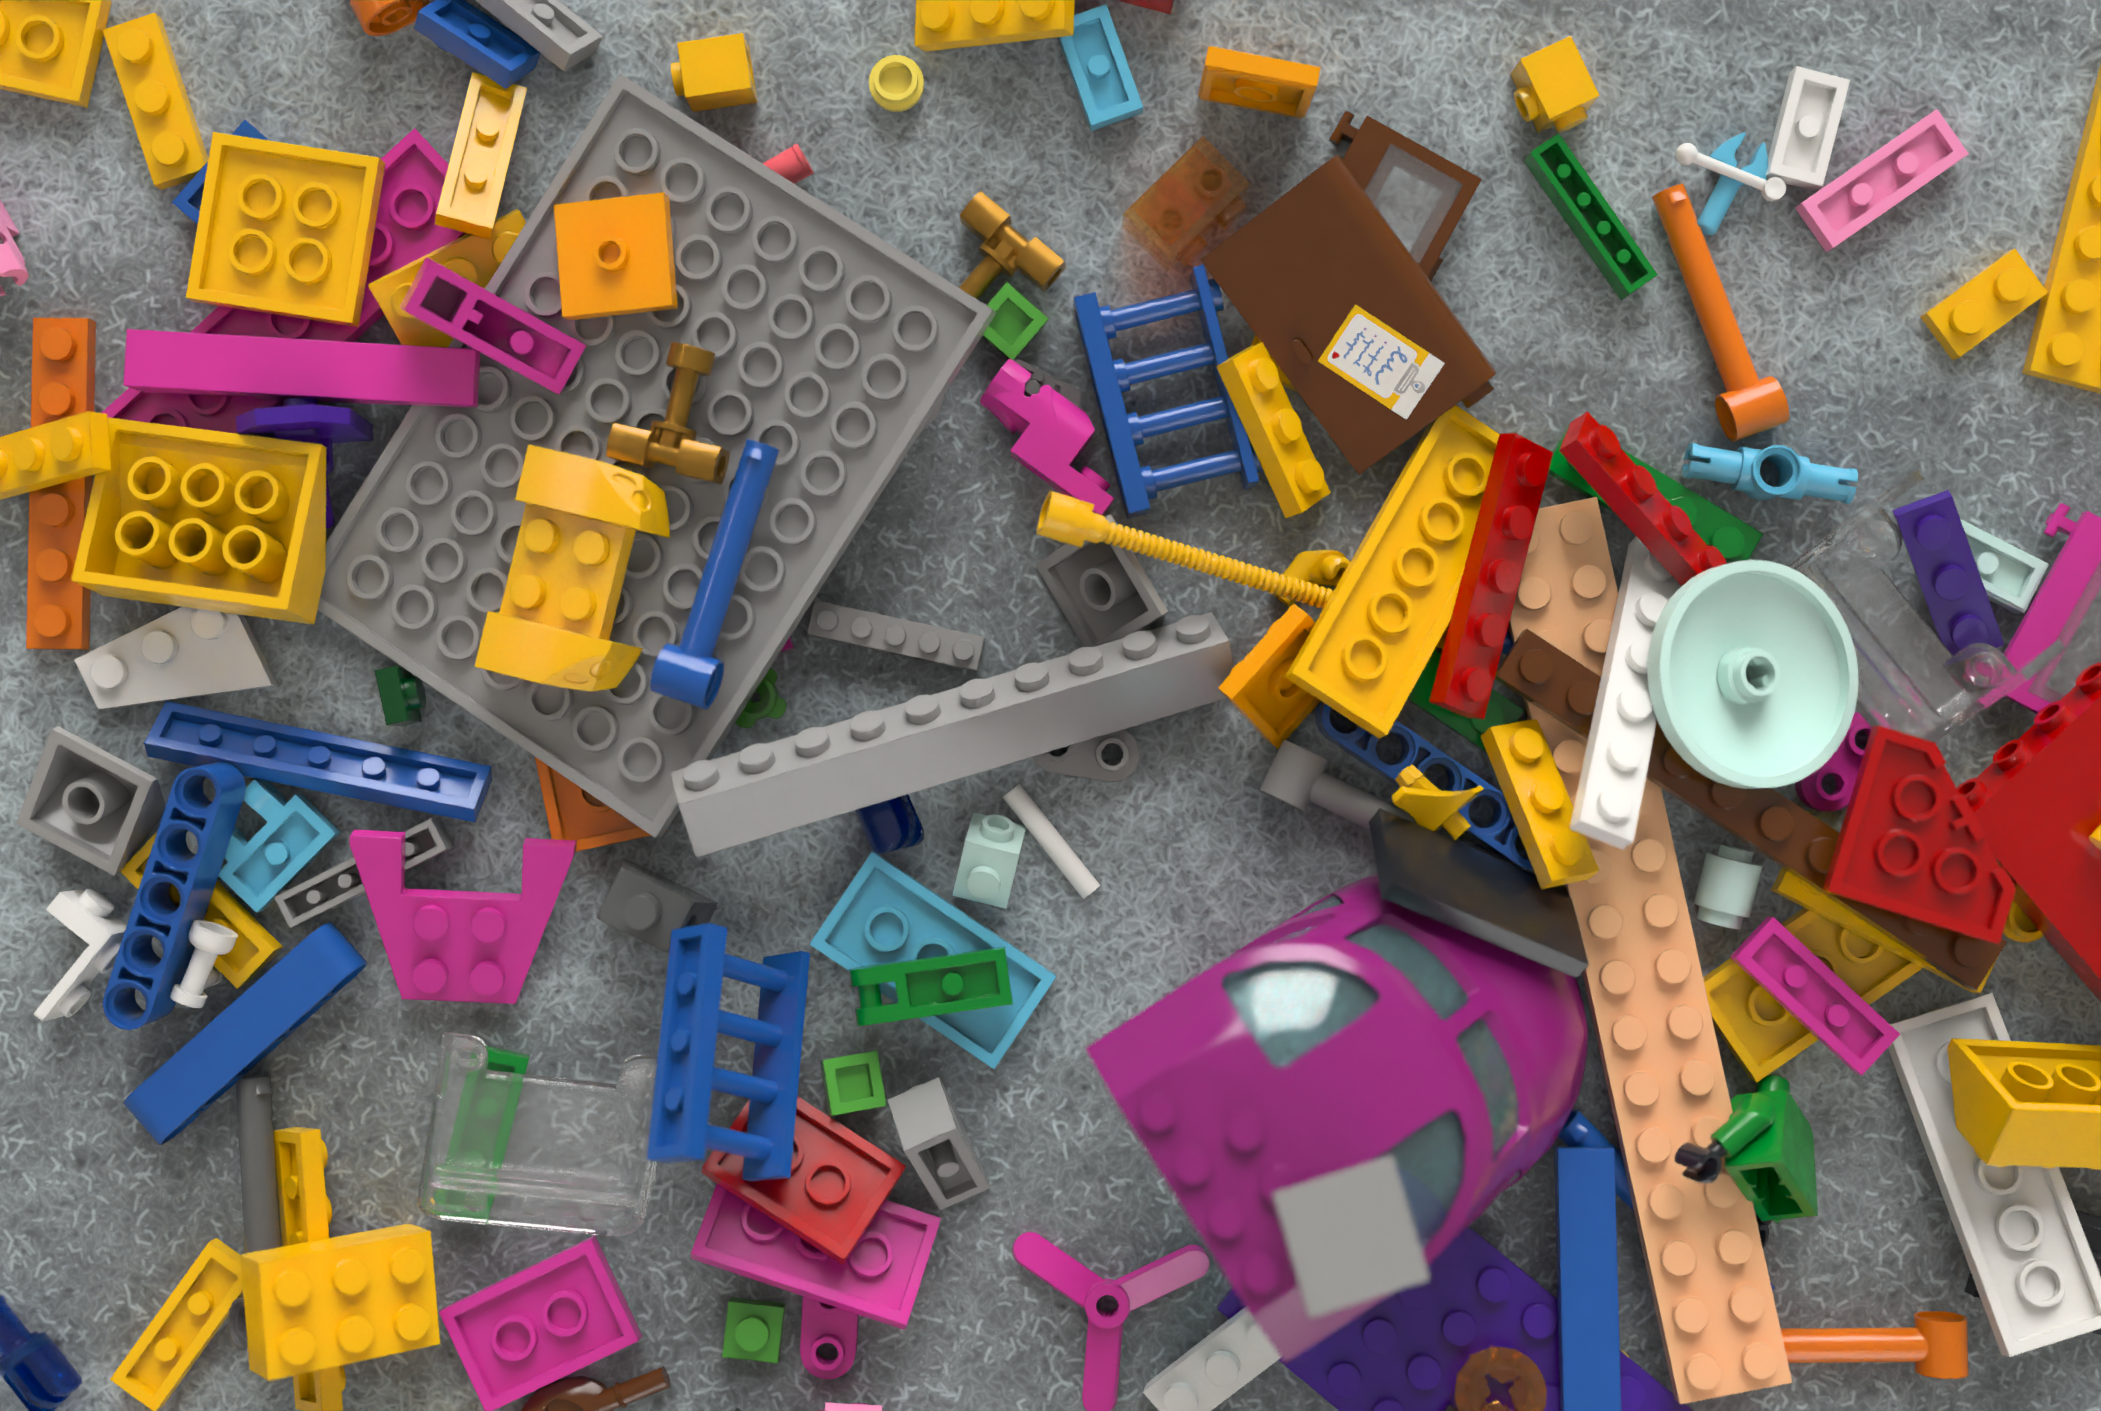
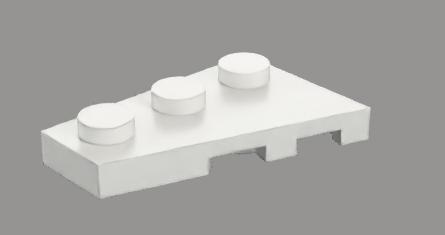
(176, 658)

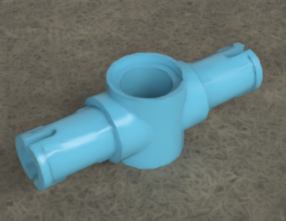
(1796, 473)

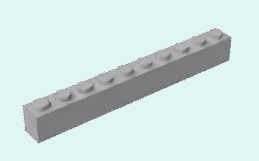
(952, 734)

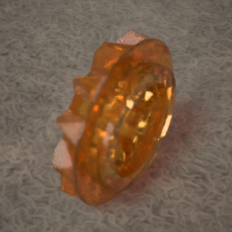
(1503, 1364)

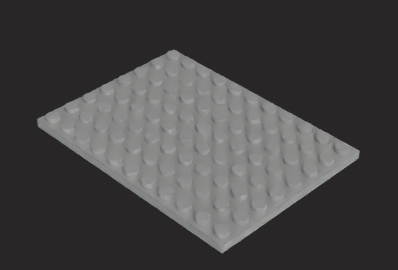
(819, 352)

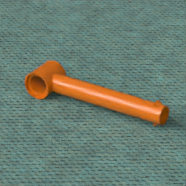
(1748, 402)
(1935, 1344)

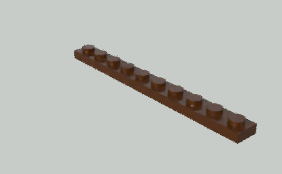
(1752, 815)

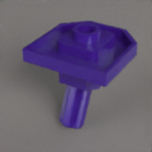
(311, 423)

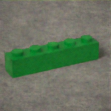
(1589, 217)

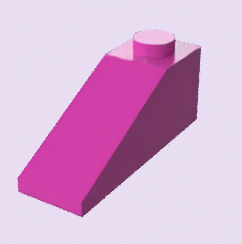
(492, 326)

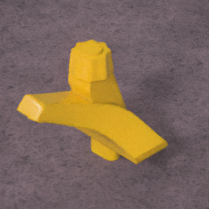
(1430, 805)

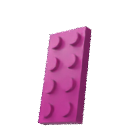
(874, 1281)

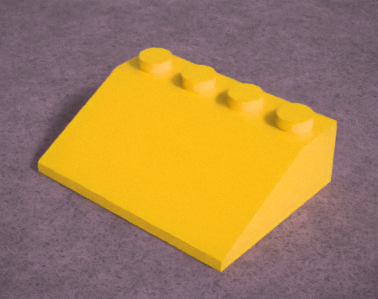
(207, 522)

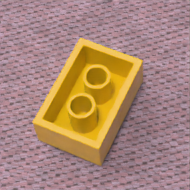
(339, 1300)

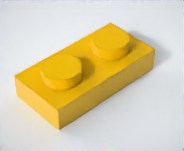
(1983, 304)

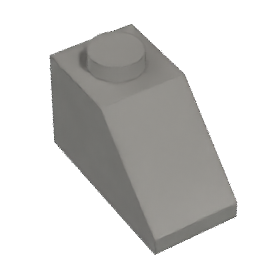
(938, 1143)

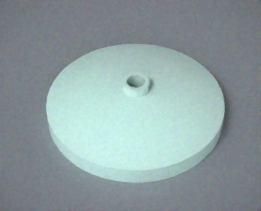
(1753, 674)

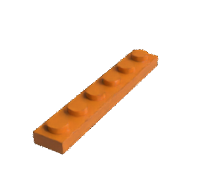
(60, 388)

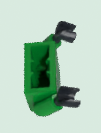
(1765, 1152)

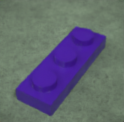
(1947, 572)

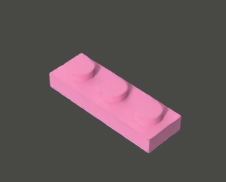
(1881, 180)

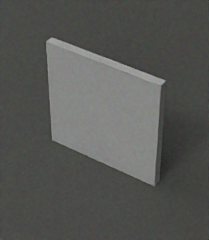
(1350, 1236)

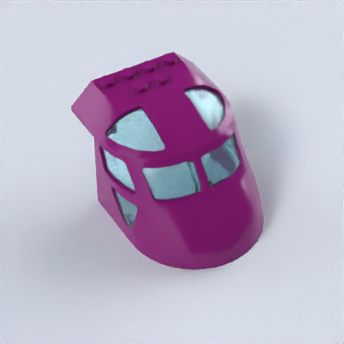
(1342, 1047)

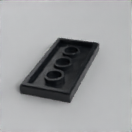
(1476, 893)

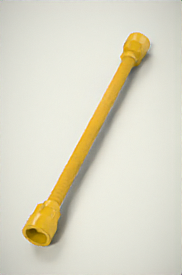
(1074, 521)

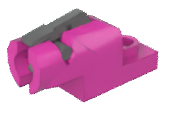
(1051, 429)

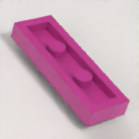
(1815, 995)

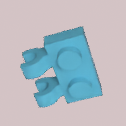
(279, 850)

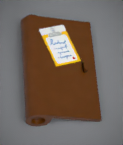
(1377, 328)

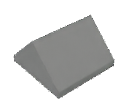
(1101, 591)
(91, 802)

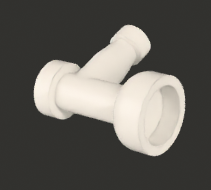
(210, 941)

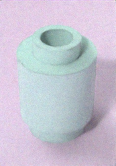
(1727, 887)

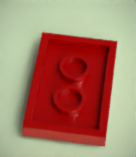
(832, 1187)

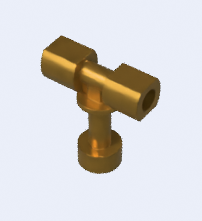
(1005, 249)
(670, 440)

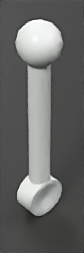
(1771, 189)

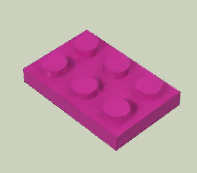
(540, 1324)

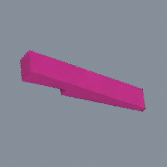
(300, 369)

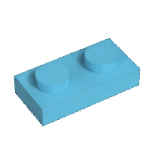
(1100, 69)

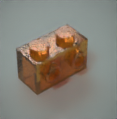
(1187, 205)

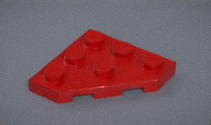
(1917, 843)

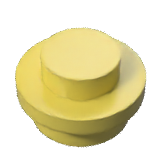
(896, 83)

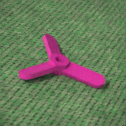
(1086, 1288)

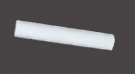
(1051, 841)

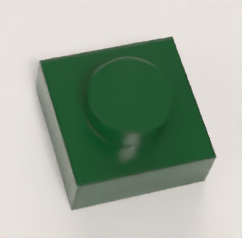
(400, 696)

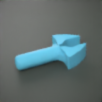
(1727, 187)

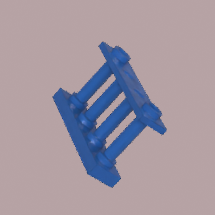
(1115, 377)
(688, 1052)

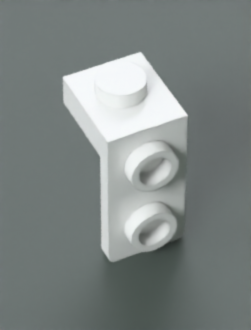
(91, 919)

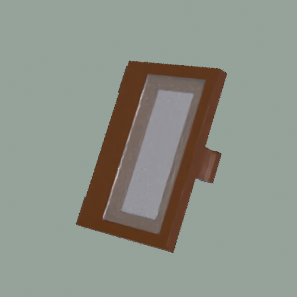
(1409, 186)

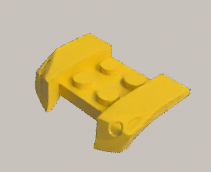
(570, 572)

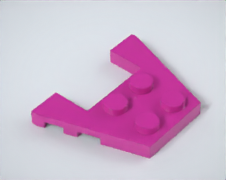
(459, 941)

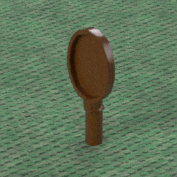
(589, 1394)

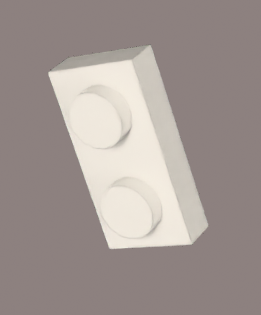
(1806, 128)

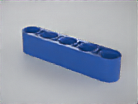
(1496, 836)
(153, 909)
(245, 1033)

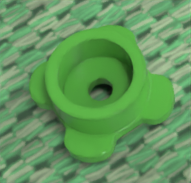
(768, 706)

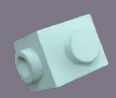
(989, 859)

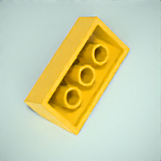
(2028, 1101)

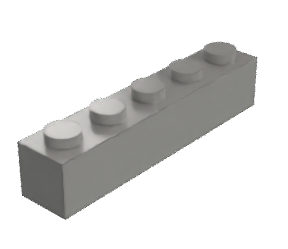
(896, 636)
(344, 882)

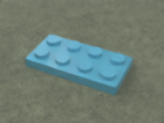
(897, 919)

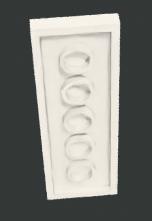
(2009, 1219)

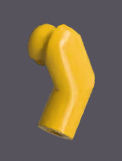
(1317, 567)

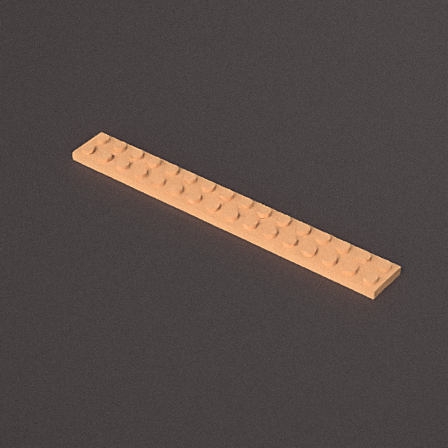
(1653, 1017)

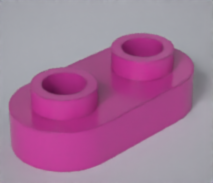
(1842, 765)
(832, 1325)

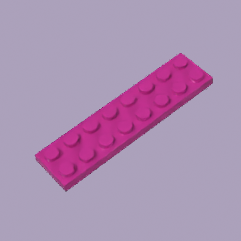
(401, 235)

